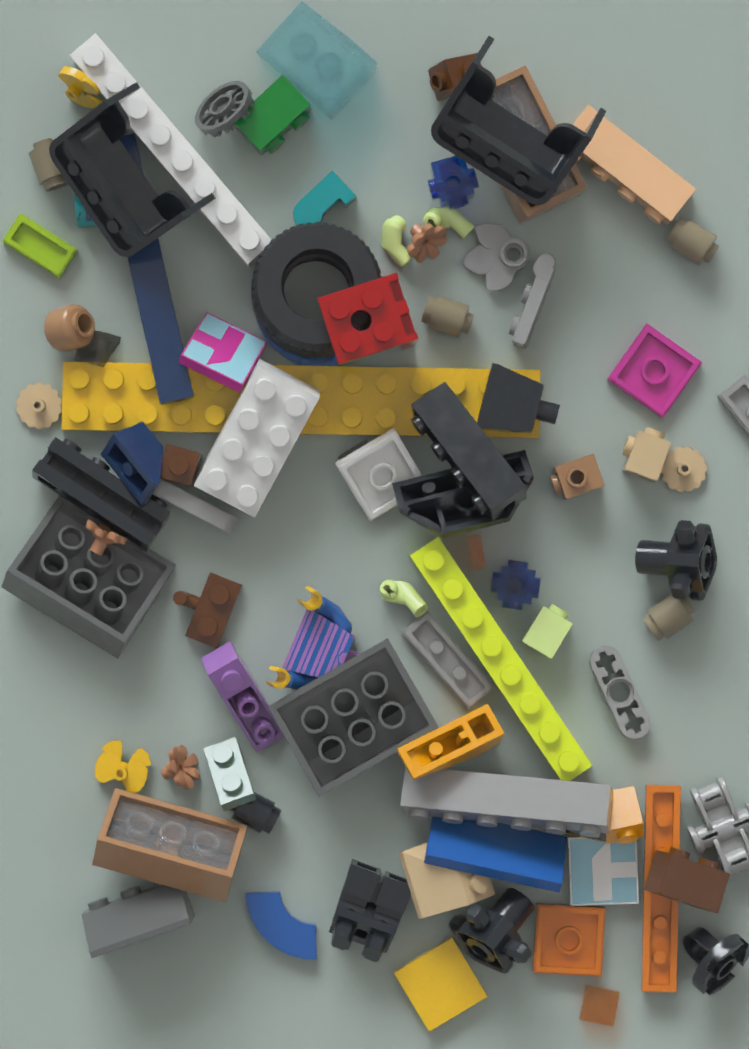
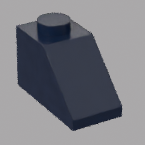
(135, 459)

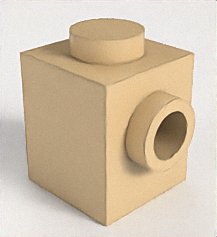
(646, 454)

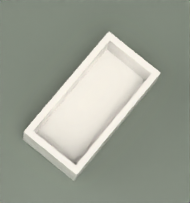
(257, 438)

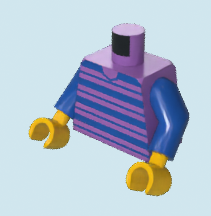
(319, 644)

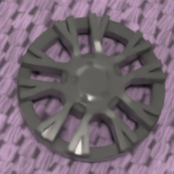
(224, 108)

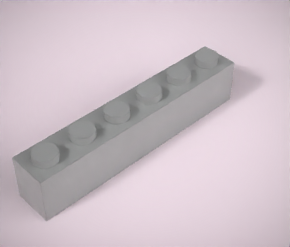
(509, 800)

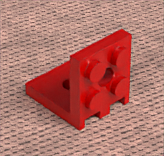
(389, 317)

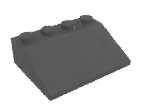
(84, 591)
(353, 717)

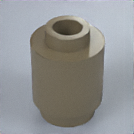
(44, 167)
(693, 241)
(447, 316)
(669, 617)

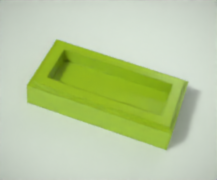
(40, 245)

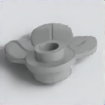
(491, 256)

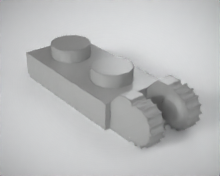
(533, 298)

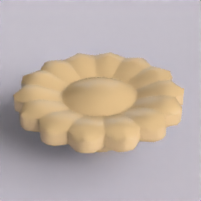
(39, 405)
(684, 469)

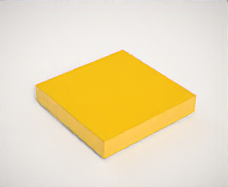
(440, 984)

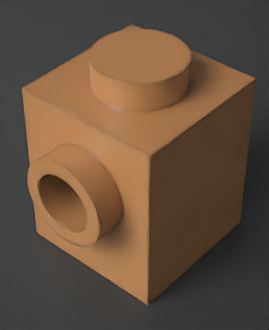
(577, 477)

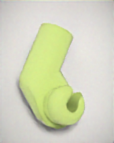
(448, 219)
(391, 240)
(405, 594)

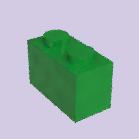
(273, 116)

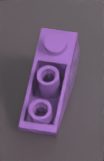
(242, 695)

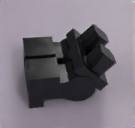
(364, 922)

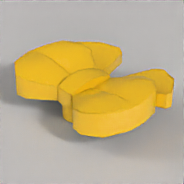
(80, 87)
(132, 774)

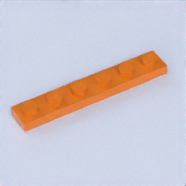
(660, 912)

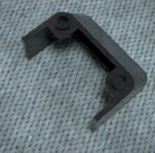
(502, 142)
(111, 181)

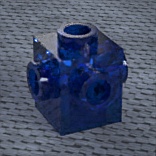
(447, 170)
(529, 585)

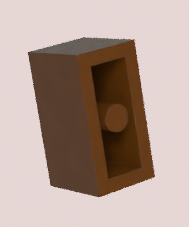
(686, 880)

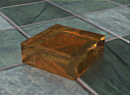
(475, 552)
(599, 1005)

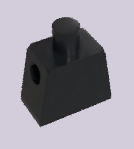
(513, 402)

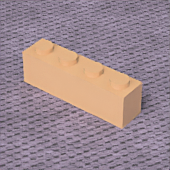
(633, 170)

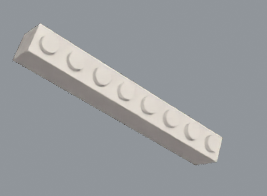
(173, 151)

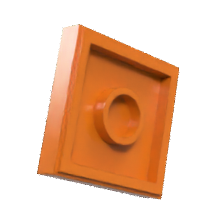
(568, 939)

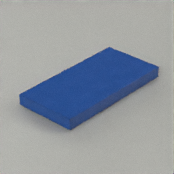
(498, 852)

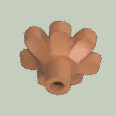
(425, 241)
(103, 537)
(181, 767)

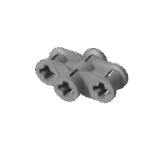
(719, 818)

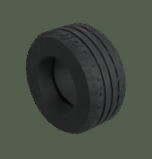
(284, 253)

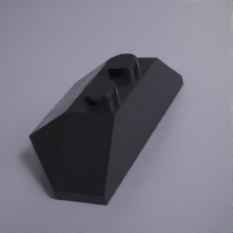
(445, 508)

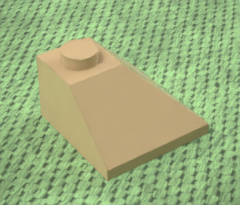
(440, 888)

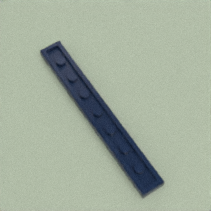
(158, 313)

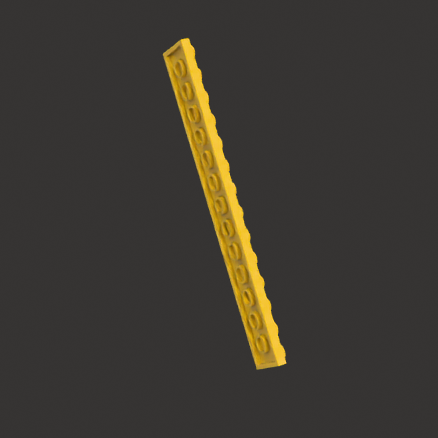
(350, 400)

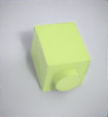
(547, 630)

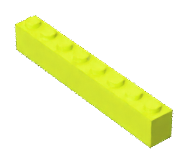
(500, 660)

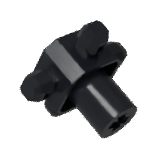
(686, 560)
(493, 934)

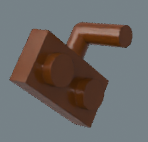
(211, 609)

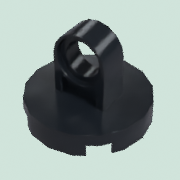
(714, 958)

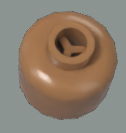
(69, 327)

